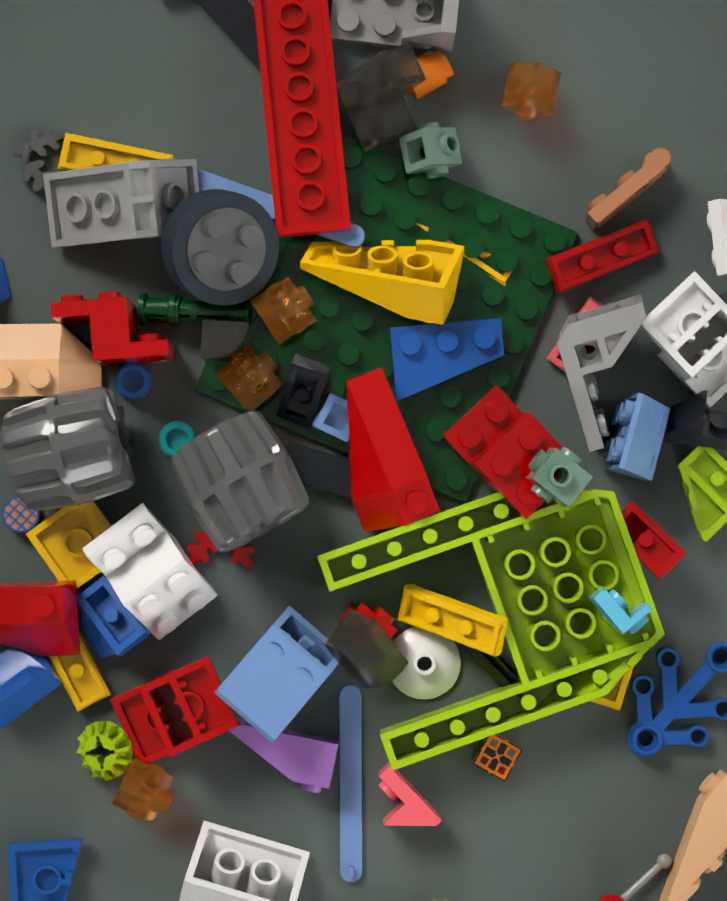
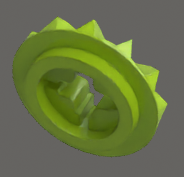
(111, 738)

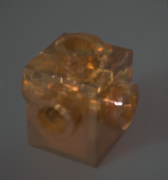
(531, 90)
(285, 309)
(250, 377)
(144, 791)

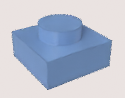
(333, 417)

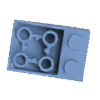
(636, 437)
(278, 674)

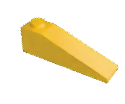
(403, 279)

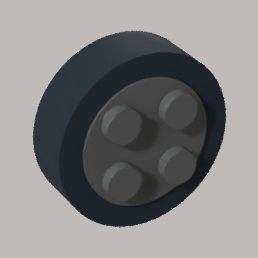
(220, 246)

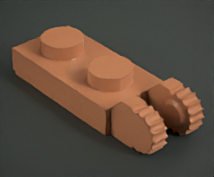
(629, 186)

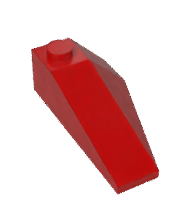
(386, 472)
(40, 617)

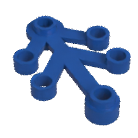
(674, 704)

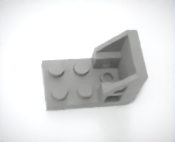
(395, 23)
(116, 200)
(609, 331)

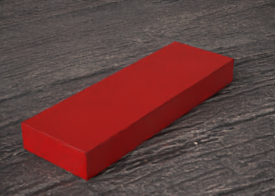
(602, 256)

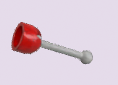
(663, 861)

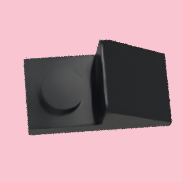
(303, 390)
(696, 426)

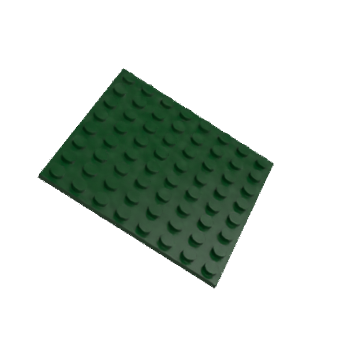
(355, 332)

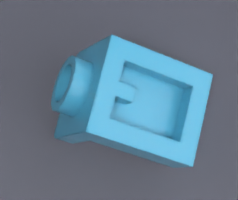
(613, 607)

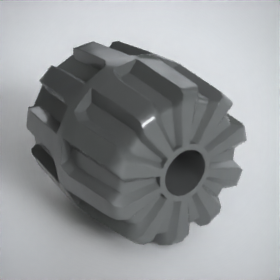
(68, 449)
(239, 480)

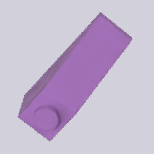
(296, 754)

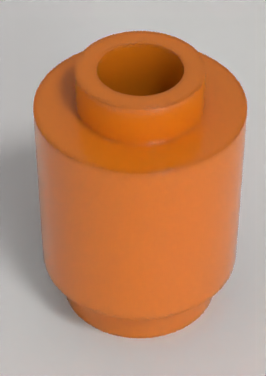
(436, 71)

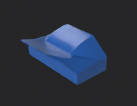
(107, 622)
(23, 682)

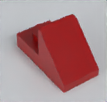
(652, 545)

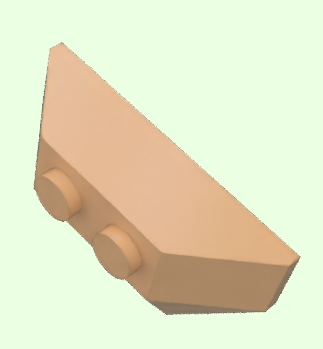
(44, 362)

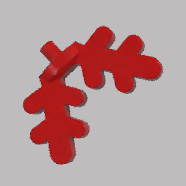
(199, 551)

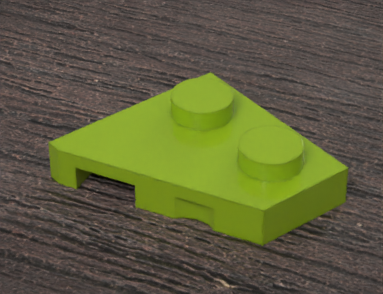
(705, 486)

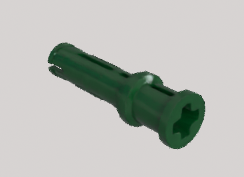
(176, 310)

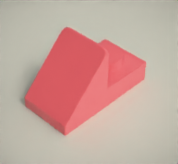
(413, 809)

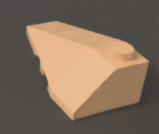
(702, 840)

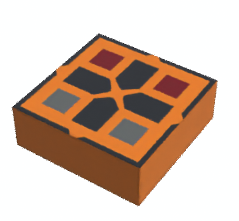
(497, 756)

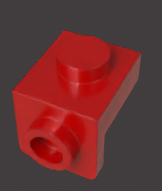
(382, 616)

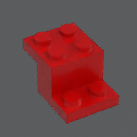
(112, 329)
(500, 445)
(174, 711)

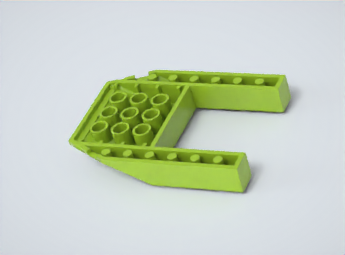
(540, 581)

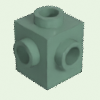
(431, 150)
(571, 476)

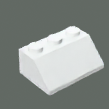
(242, 868)

